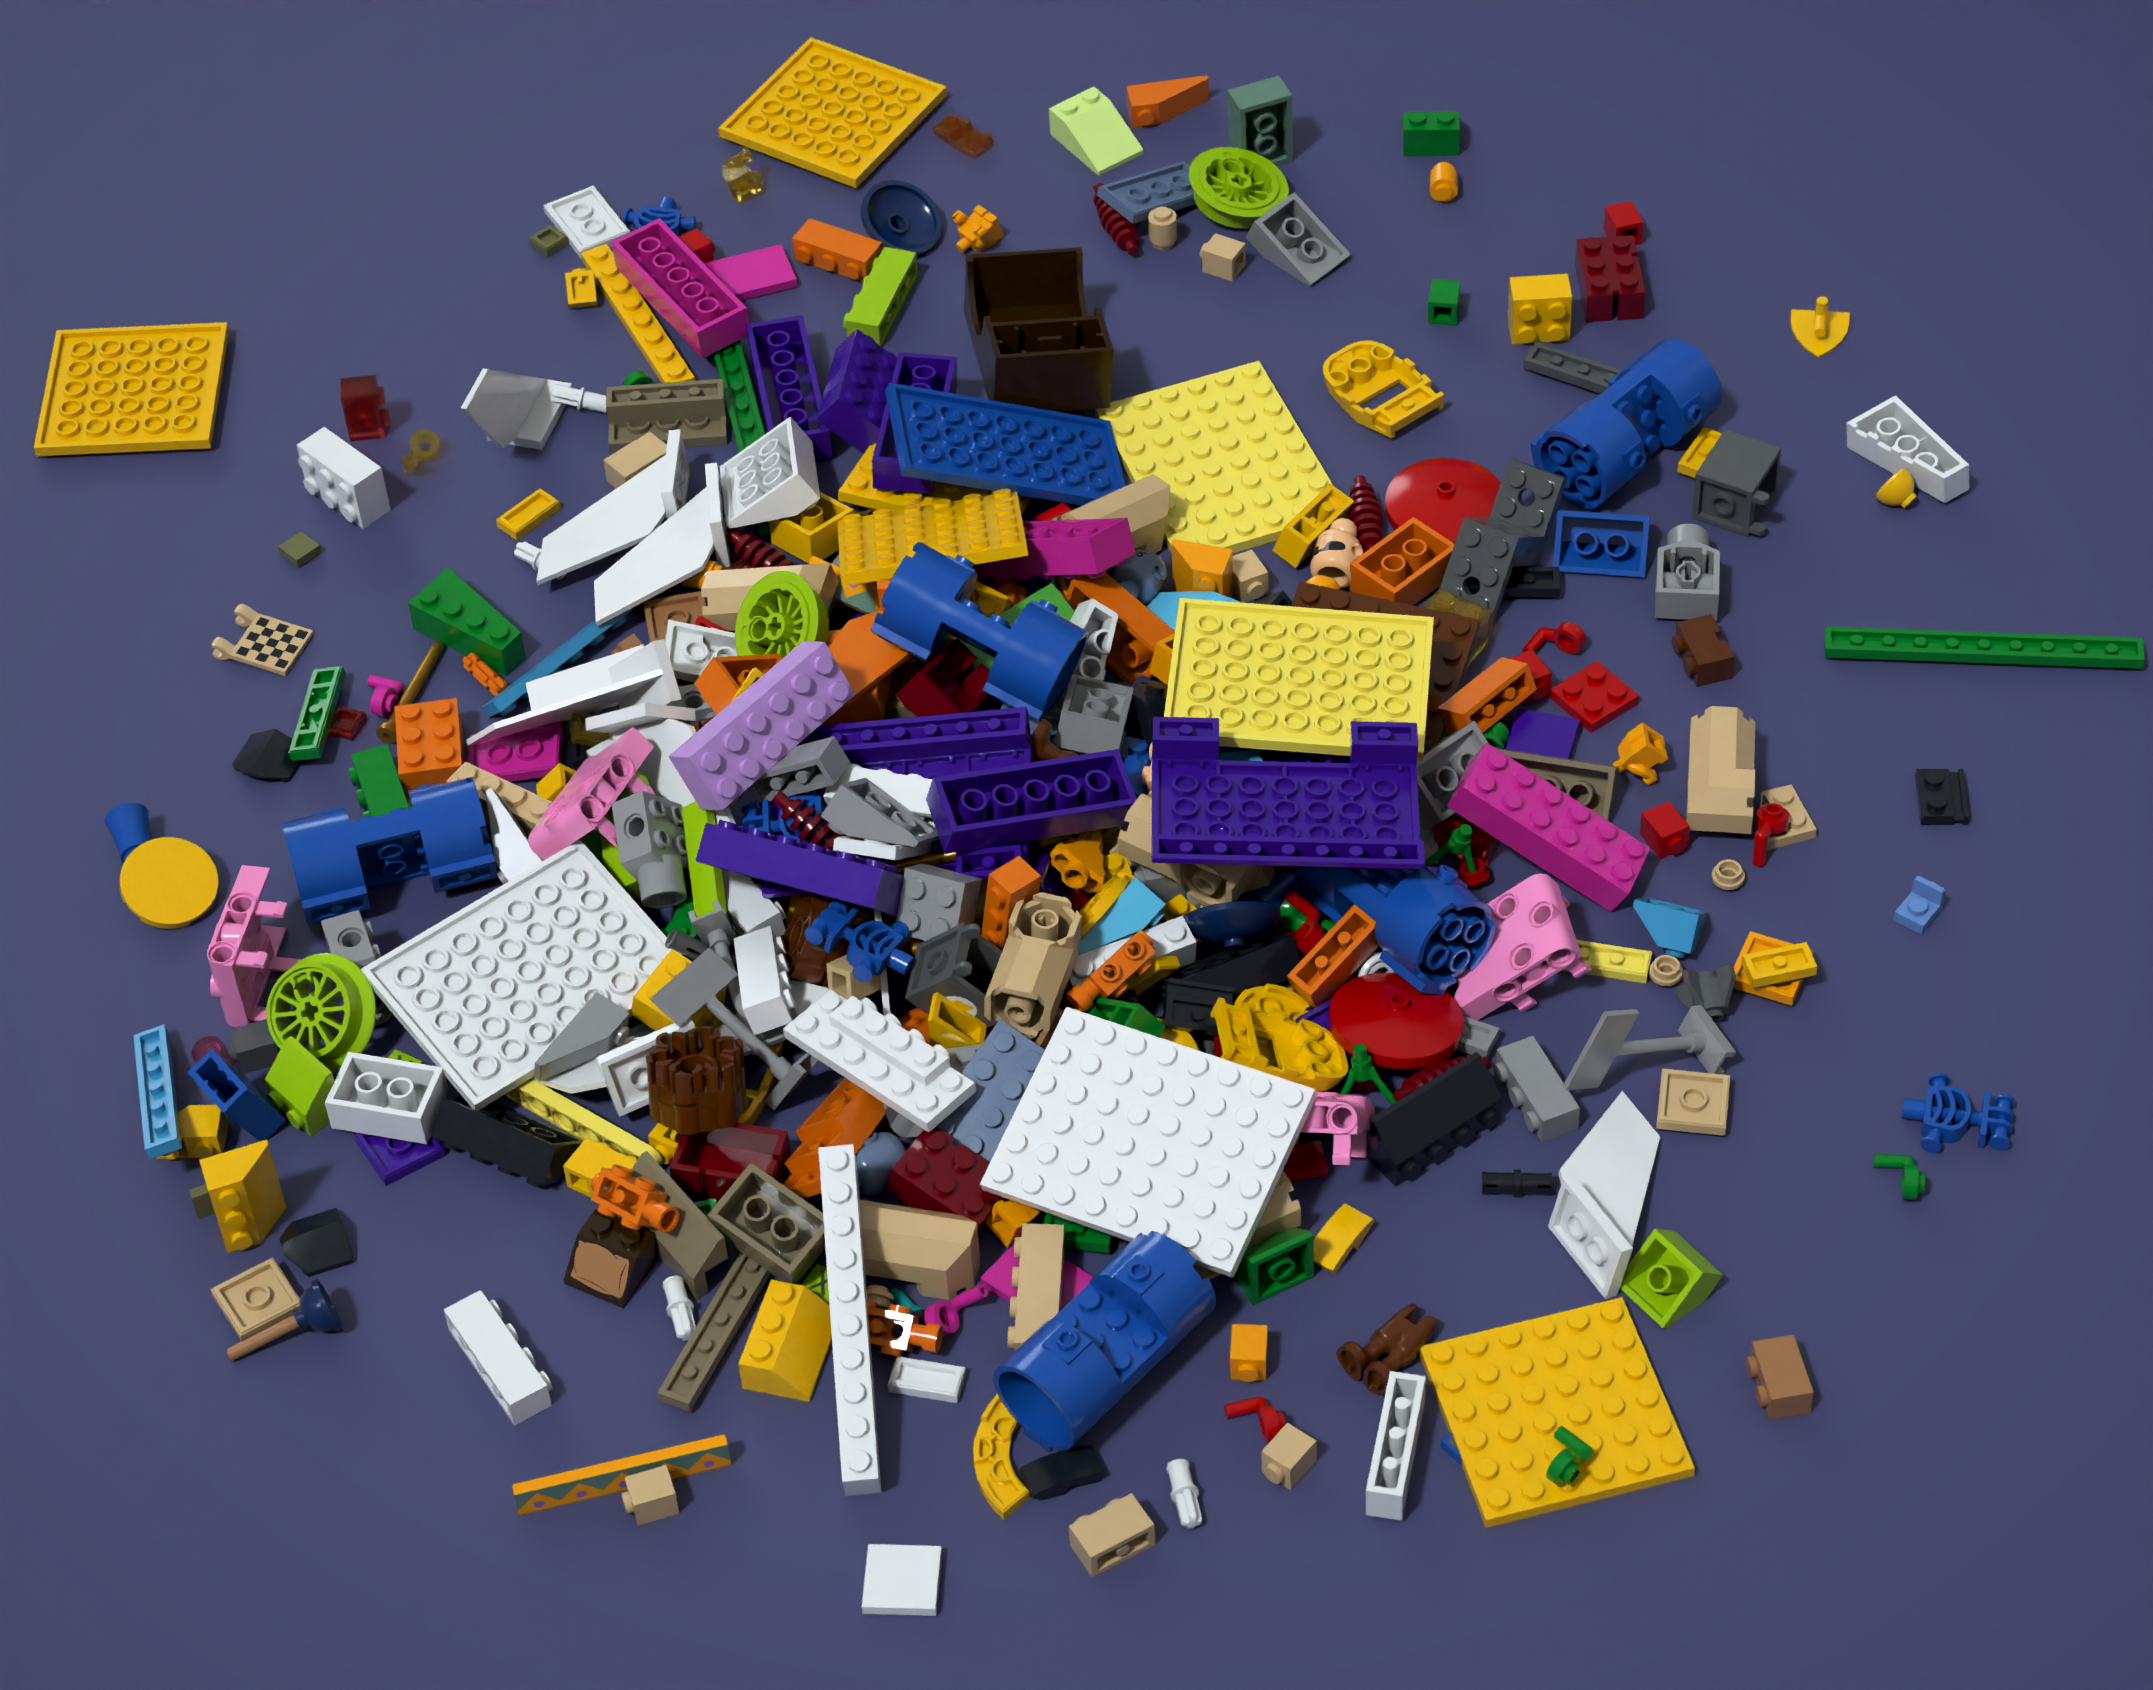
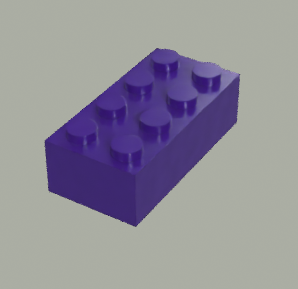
(856, 390)

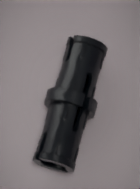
(1517, 1183)

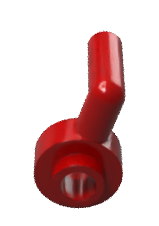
(1567, 637)
(1769, 820)
(1310, 932)
(1269, 1420)

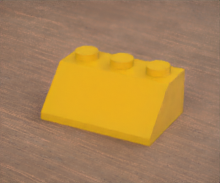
(244, 1194)
(787, 1343)

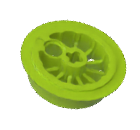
(1236, 185)
(798, 619)
(318, 1011)

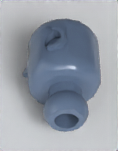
(1142, 575)
(876, 1161)

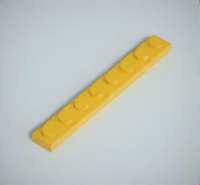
(636, 317)

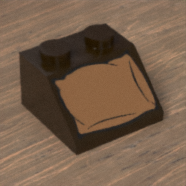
(610, 1259)

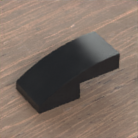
(1055, 1472)

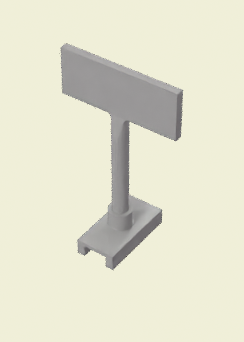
(719, 934)
(697, 988)
(1608, 1038)

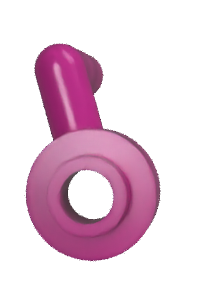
(385, 695)
(946, 1312)

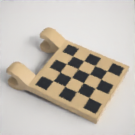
(266, 643)

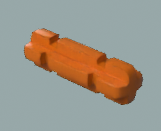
(484, 673)

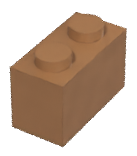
(1780, 1377)

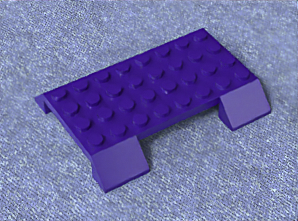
(932, 749)
(1285, 810)

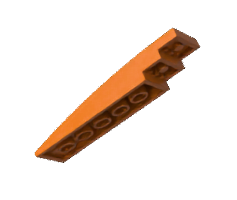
(841, 1119)

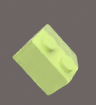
(1093, 131)

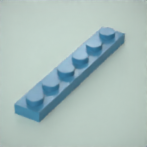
(568, 651)
(157, 1092)

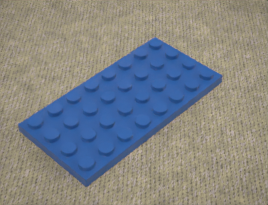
(1002, 446)

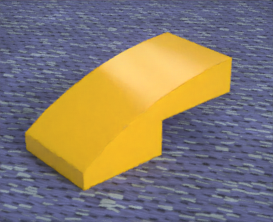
(1338, 1237)

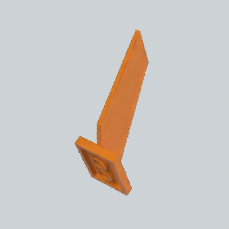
(863, 655)

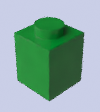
(1444, 302)

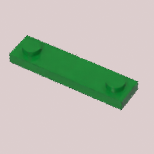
(317, 713)

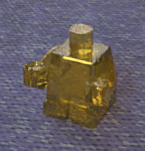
(739, 178)

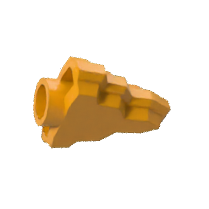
(1081, 861)

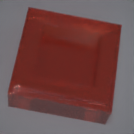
(347, 723)

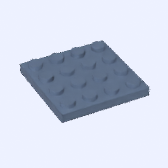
(1001, 1076)

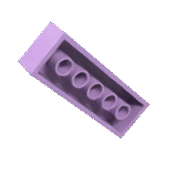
(762, 725)

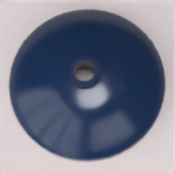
(905, 208)
(1233, 922)

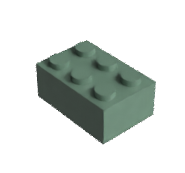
(1262, 119)

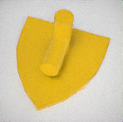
(1819, 329)

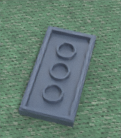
(1147, 191)

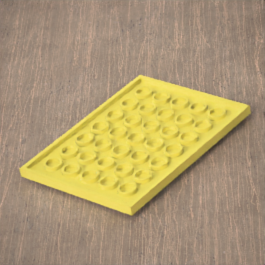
(1225, 451)
(1297, 673)

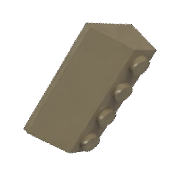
(1584, 781)

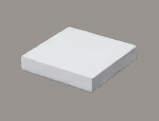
(902, 1580)

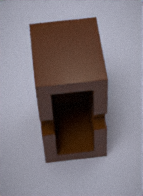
(1702, 652)

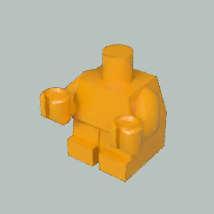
(978, 230)
(1640, 751)
(1007, 1220)

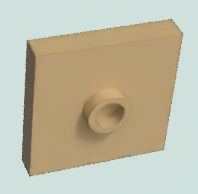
(1693, 1102)
(256, 1299)

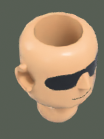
(1336, 551)

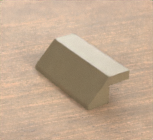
(659, 407)
(694, 1242)

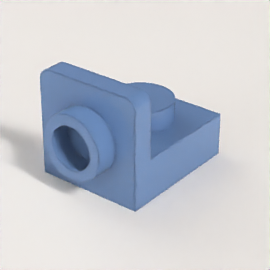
(1921, 905)

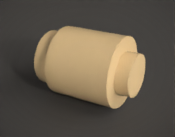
(1162, 228)

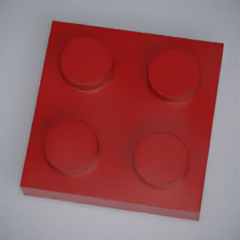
(1594, 696)

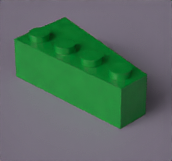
(466, 622)

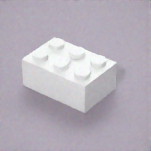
(343, 478)
(386, 1097)

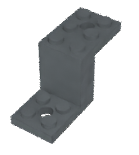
(1507, 538)

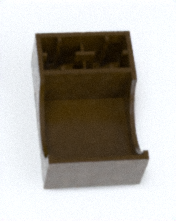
(1036, 331)

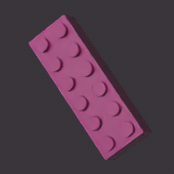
(681, 287)
(1066, 549)
(1548, 827)

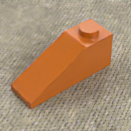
(1160, 101)

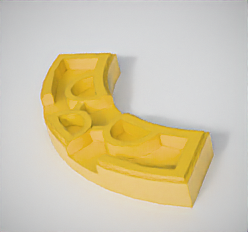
(993, 1462)

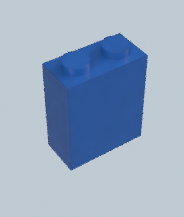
(236, 1095)

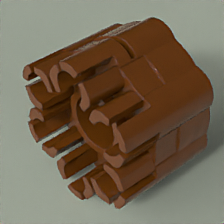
(807, 960)
(697, 1086)

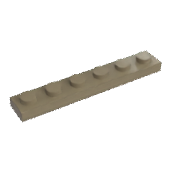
(713, 1334)

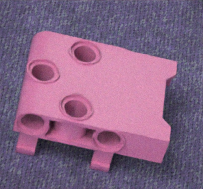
(590, 794)
(1528, 947)
(244, 950)
(1346, 1118)

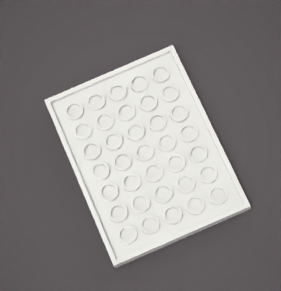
(516, 969)
(1149, 1139)

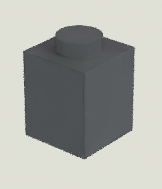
(253, 1046)

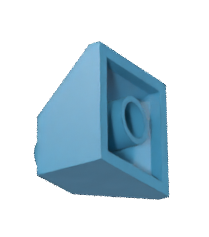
(1671, 924)

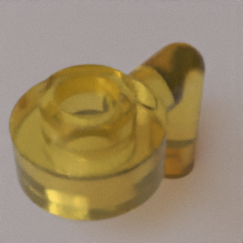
(410, 461)

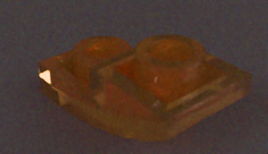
(960, 135)

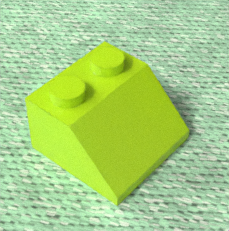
(300, 1087)
(1668, 1277)

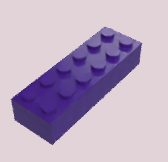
(919, 371)
(788, 378)
(1030, 801)
(801, 866)

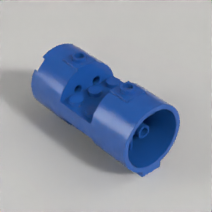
(1644, 408)
(931, 602)
(436, 837)
(1423, 918)
(1104, 1341)

